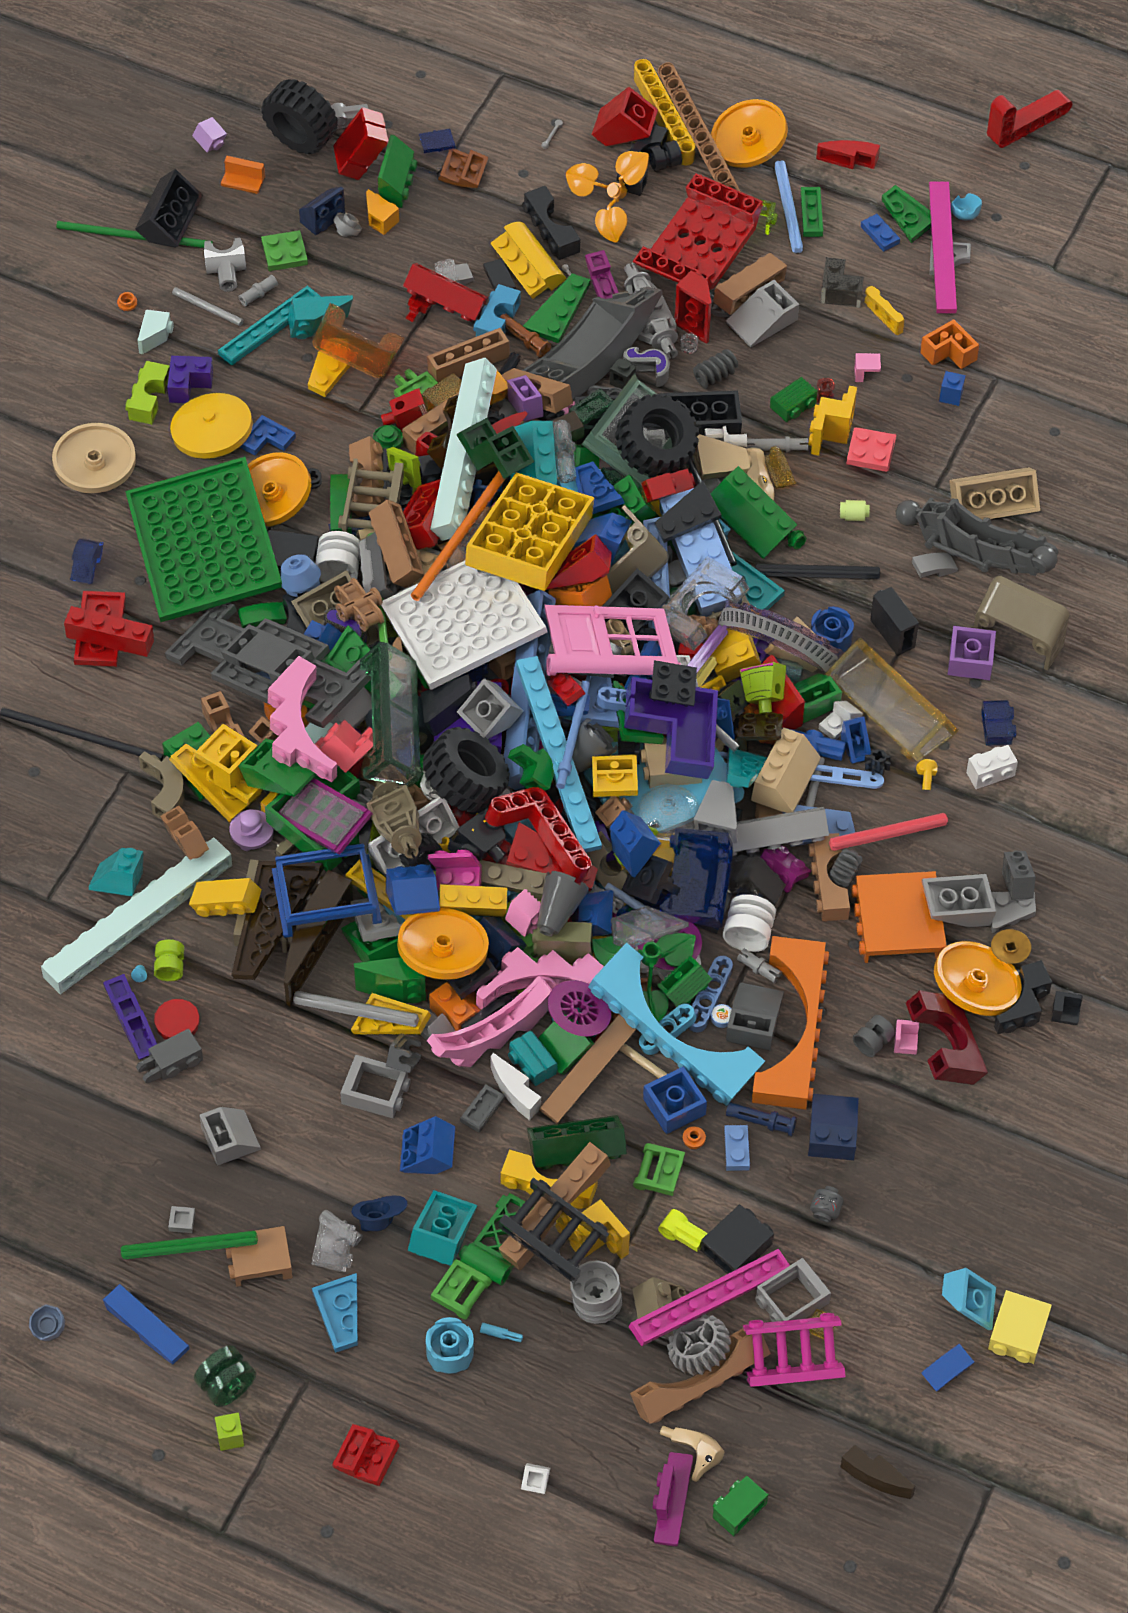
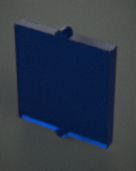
(437, 141)

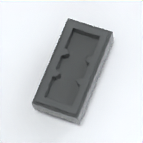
(482, 1108)

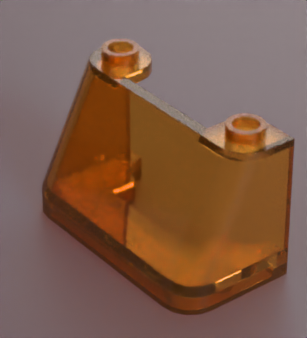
(353, 348)

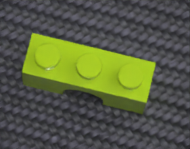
(151, 379)

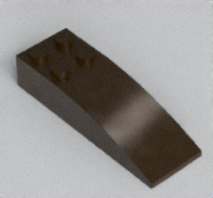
(313, 938)

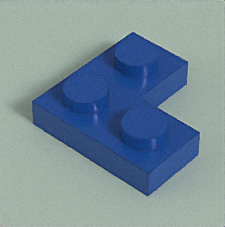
(265, 431)

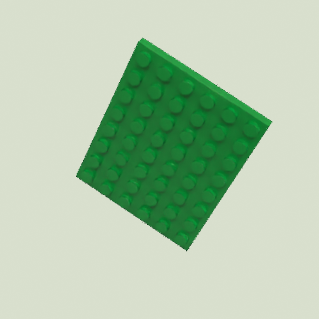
(203, 539)

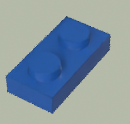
(880, 232)

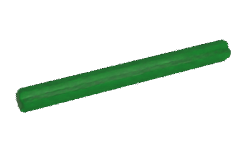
(189, 1245)

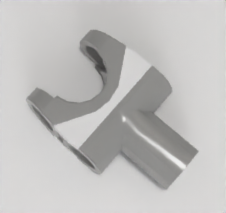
(225, 263)

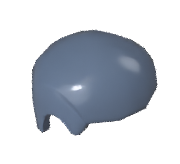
(47, 1323)

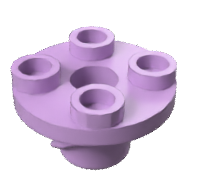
(251, 830)

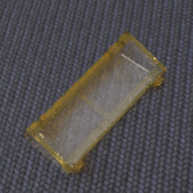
(891, 701)

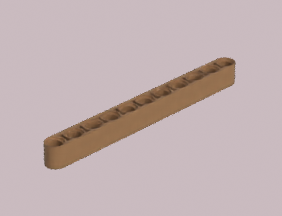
(696, 126)

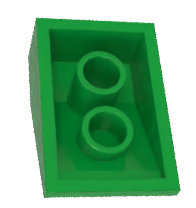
(193, 736)
(370, 951)
(390, 979)

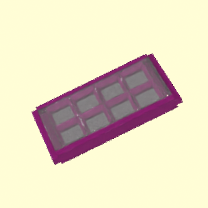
(325, 815)

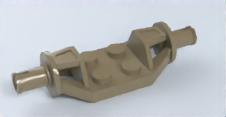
(396, 817)

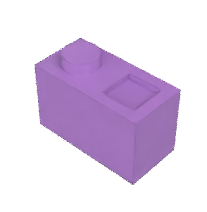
(525, 397)

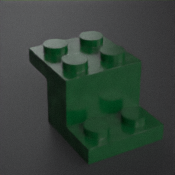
(503, 449)

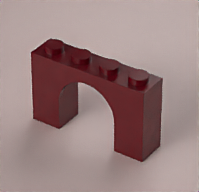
(964, 1061)

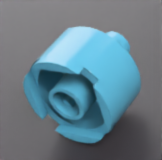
(449, 1358)

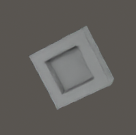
(181, 1219)

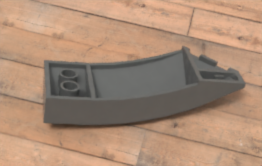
(597, 340)

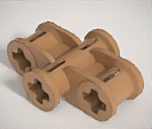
(359, 604)

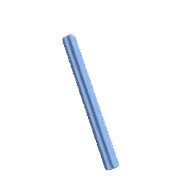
(788, 206)

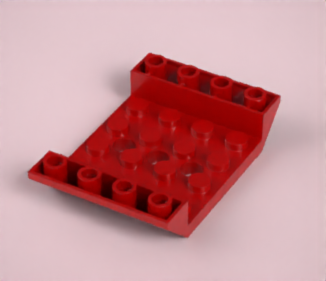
(709, 214)

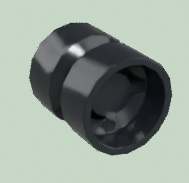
(665, 155)

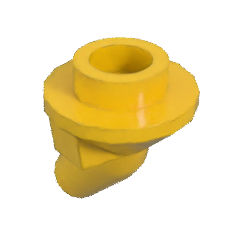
(928, 769)

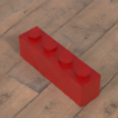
(444, 291)
(109, 631)

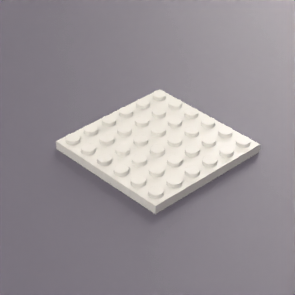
(462, 622)

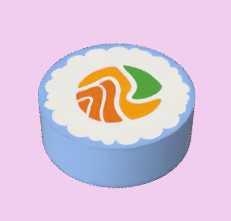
(721, 1015)

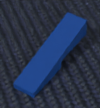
(145, 1324)

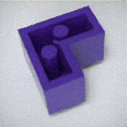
(188, 373)

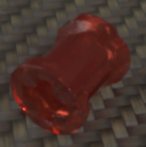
(824, 390)

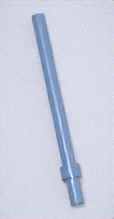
(565, 766)

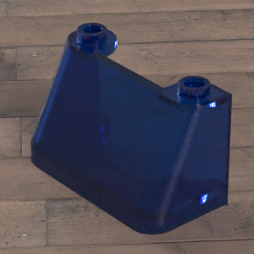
(703, 875)

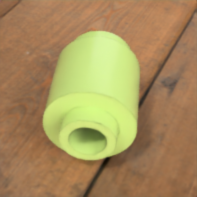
(854, 510)

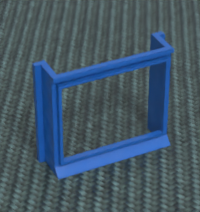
(289, 920)

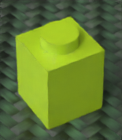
(229, 1431)

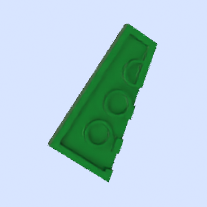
(558, 311)

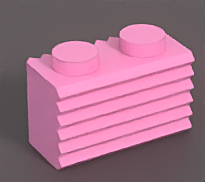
(524, 913)

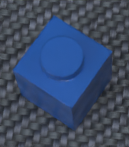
(952, 388)

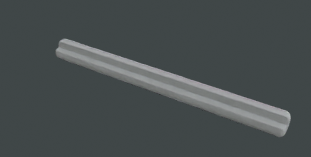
(356, 1008)

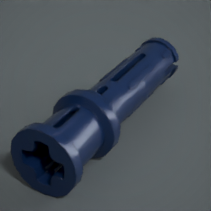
(772, 1124)

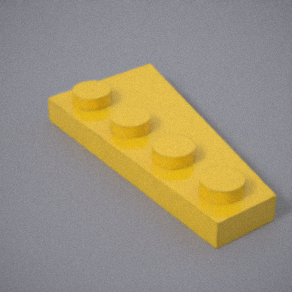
(202, 778)

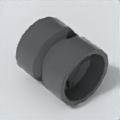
(874, 1035)

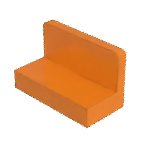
(243, 174)

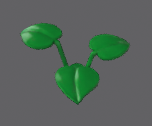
(671, 947)

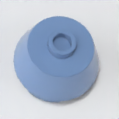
(299, 575)

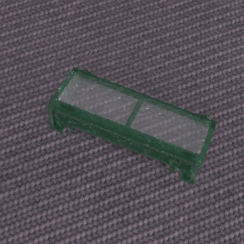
(393, 716)

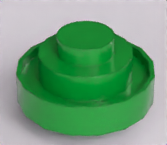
(388, 436)

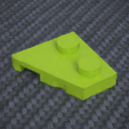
(411, 466)

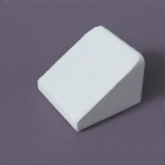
(535, 1478)

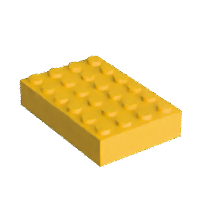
(529, 531)

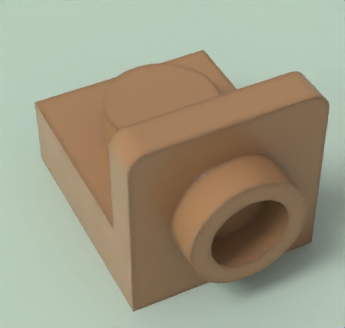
(612, 808)

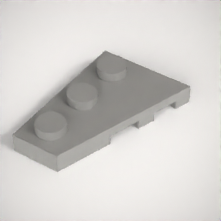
(373, 932)

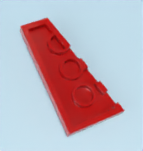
(531, 853)

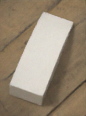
(515, 1087)

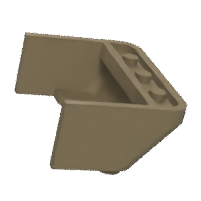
(645, 555)
(1027, 614)

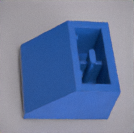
(428, 1147)

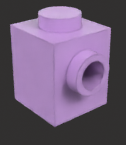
(209, 135)

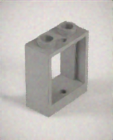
(368, 1103)
(807, 1277)

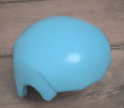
(966, 208)

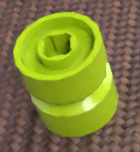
(169, 960)

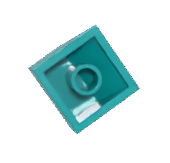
(119, 872)

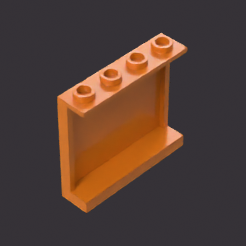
(895, 915)

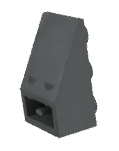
(754, 1016)

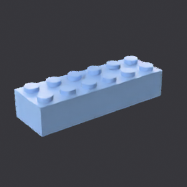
(693, 549)

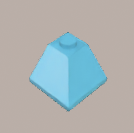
(970, 1296)

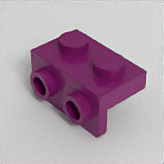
(786, 866)

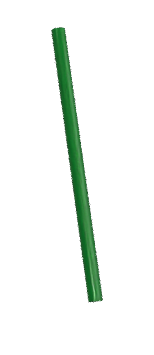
(120, 233)

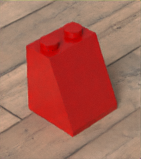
(624, 119)

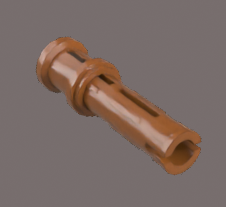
(530, 339)

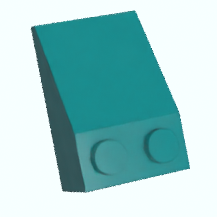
(307, 313)
(441, 1228)

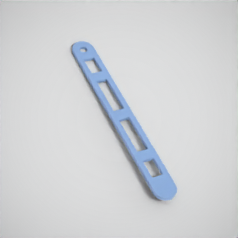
(837, 776)

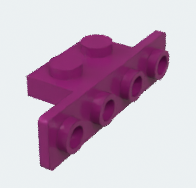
(672, 1498)

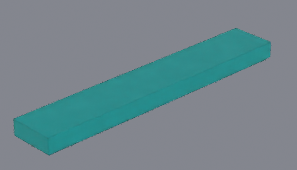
(261, 330)

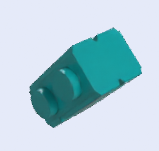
(532, 1058)

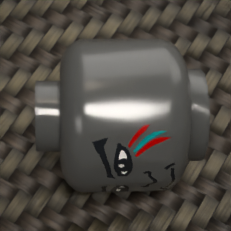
(826, 1204)

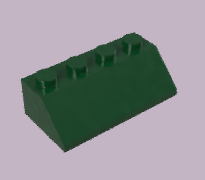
(565, 1141)

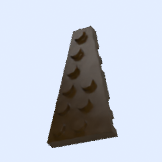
(263, 927)

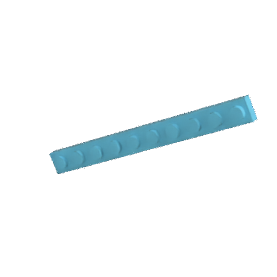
(554, 744)

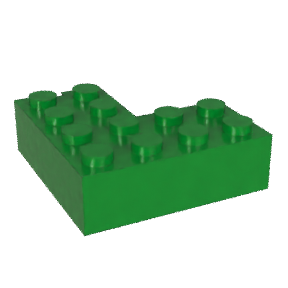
(345, 784)

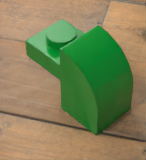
(536, 765)

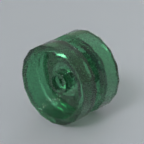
(225, 1376)

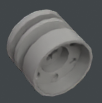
(600, 1281)

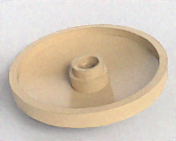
(94, 458)

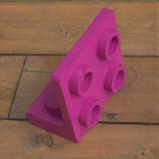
(456, 868)

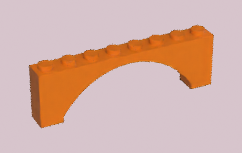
(789, 1080)

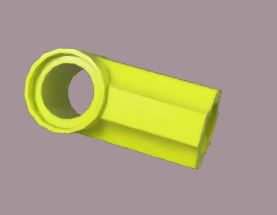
(677, 1227)

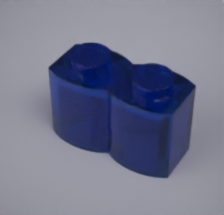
(997, 722)

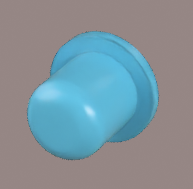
(139, 974)

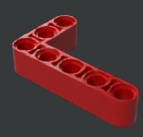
(1010, 125)
(549, 824)

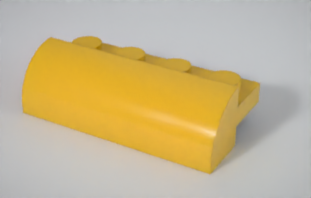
(527, 259)

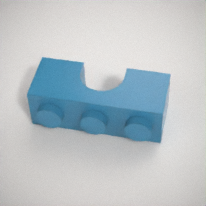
(501, 301)

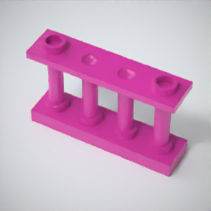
(807, 1370)

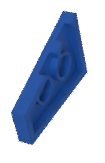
(594, 484)

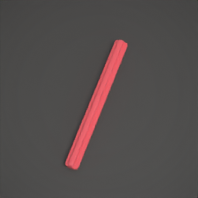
(888, 831)

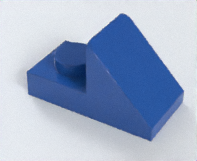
(325, 634)

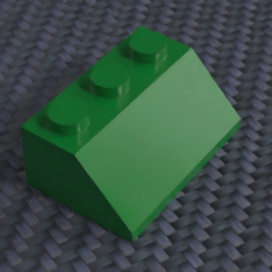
(396, 172)

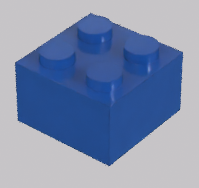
(674, 1100)

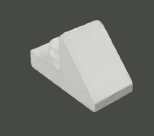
(841, 712)

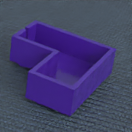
(688, 729)

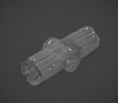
(564, 451)

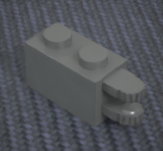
(171, 1057)

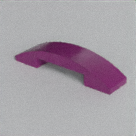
(600, 274)

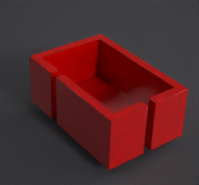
(360, 143)

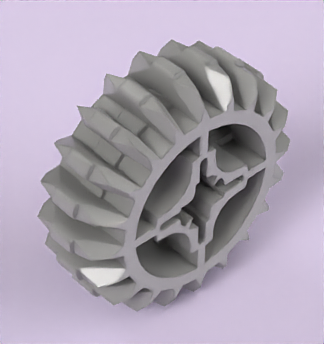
(699, 1345)

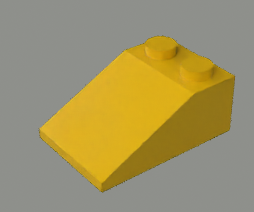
(735, 653)

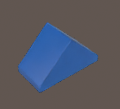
(856, 738)

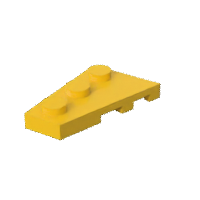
(372, 1026)

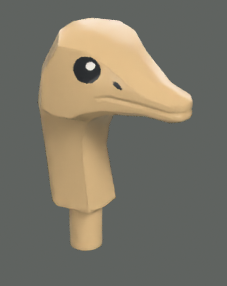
(707, 1449)

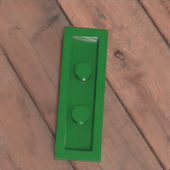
(811, 211)

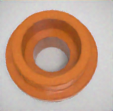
(127, 301)
(694, 1143)

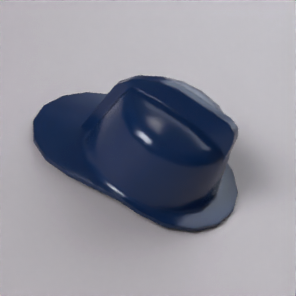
(378, 1213)

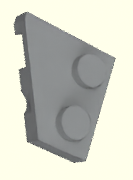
(1011, 911)

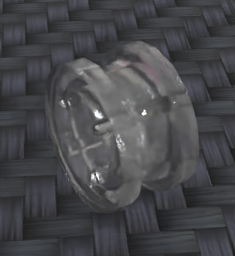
(685, 347)

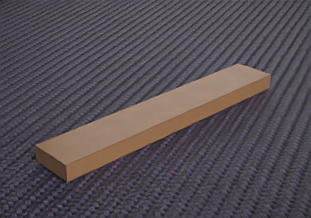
(587, 1069)

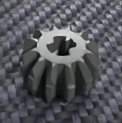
(845, 867)

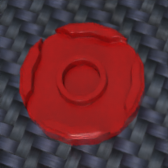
(175, 1017)

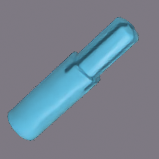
(500, 1332)

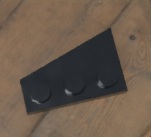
(688, 514)

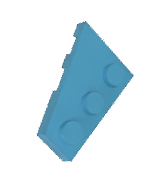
(339, 1310)

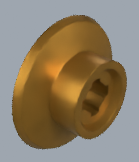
(1011, 939)

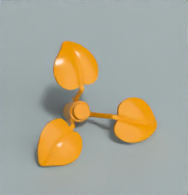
(581, 181)

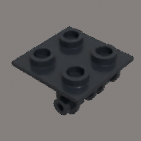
(673, 683)

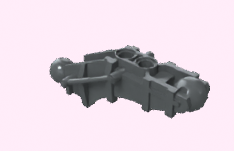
(977, 540)

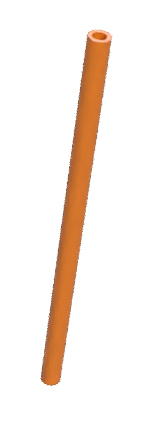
(457, 537)

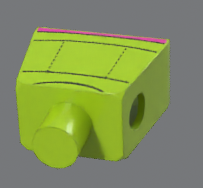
(764, 684)

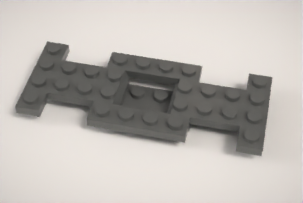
(271, 650)

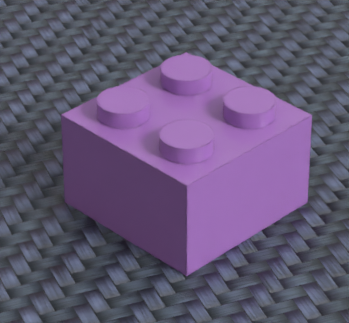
(971, 653)

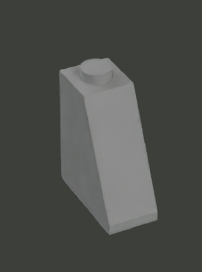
(718, 810)

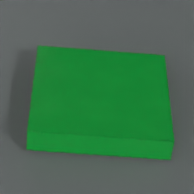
(564, 1046)

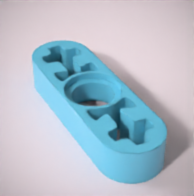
(676, 1014)

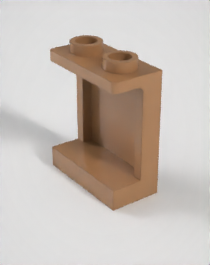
(264, 1259)

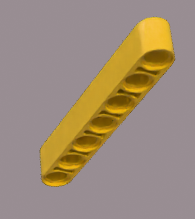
(667, 115)

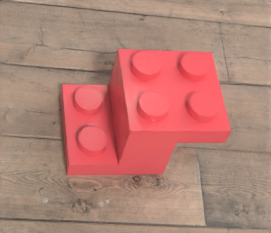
(871, 449)
(345, 744)

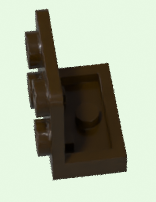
(758, 727)

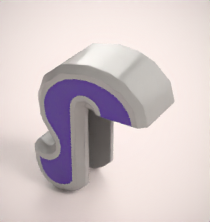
(650, 361)

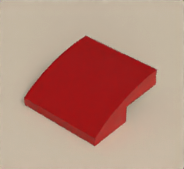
(365, 1455)

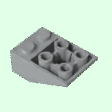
(764, 314)

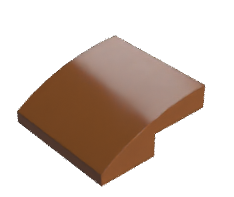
(463, 168)

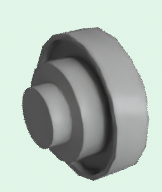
(347, 224)

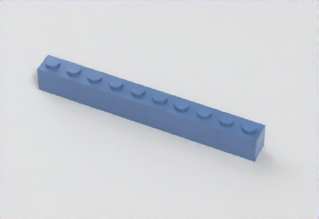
(524, 728)

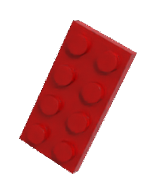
(102, 602)

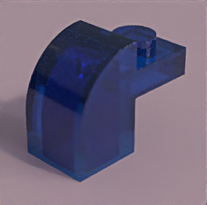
(84, 558)

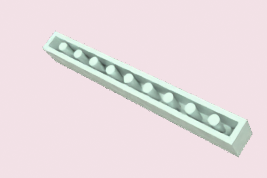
(458, 468)
(134, 917)

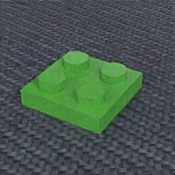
(284, 250)

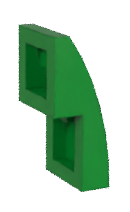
(256, 613)

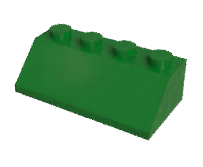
(752, 512)

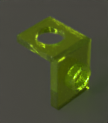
(771, 215)

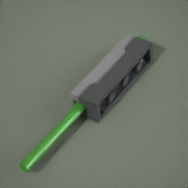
(376, 575)

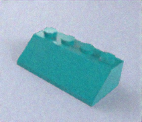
(539, 441)

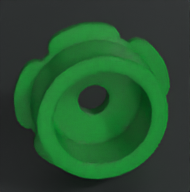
(796, 539)

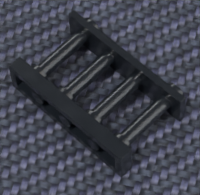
(550, 1253)

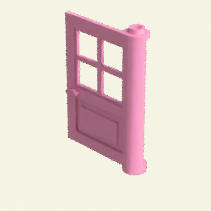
(584, 644)

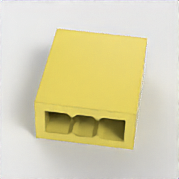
(1019, 1327)

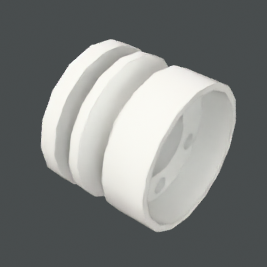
(336, 554)
(749, 923)

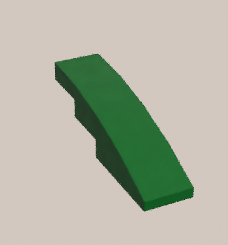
(338, 493)

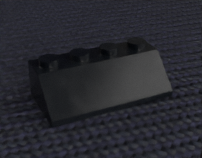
(169, 210)

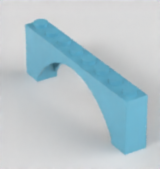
(718, 1072)

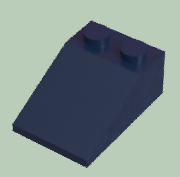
(833, 1127)

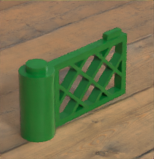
(486, 1258)

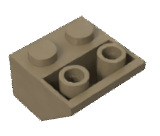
(654, 1295)

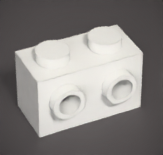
(991, 766)

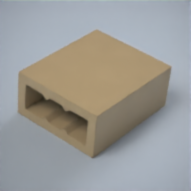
(654, 758)

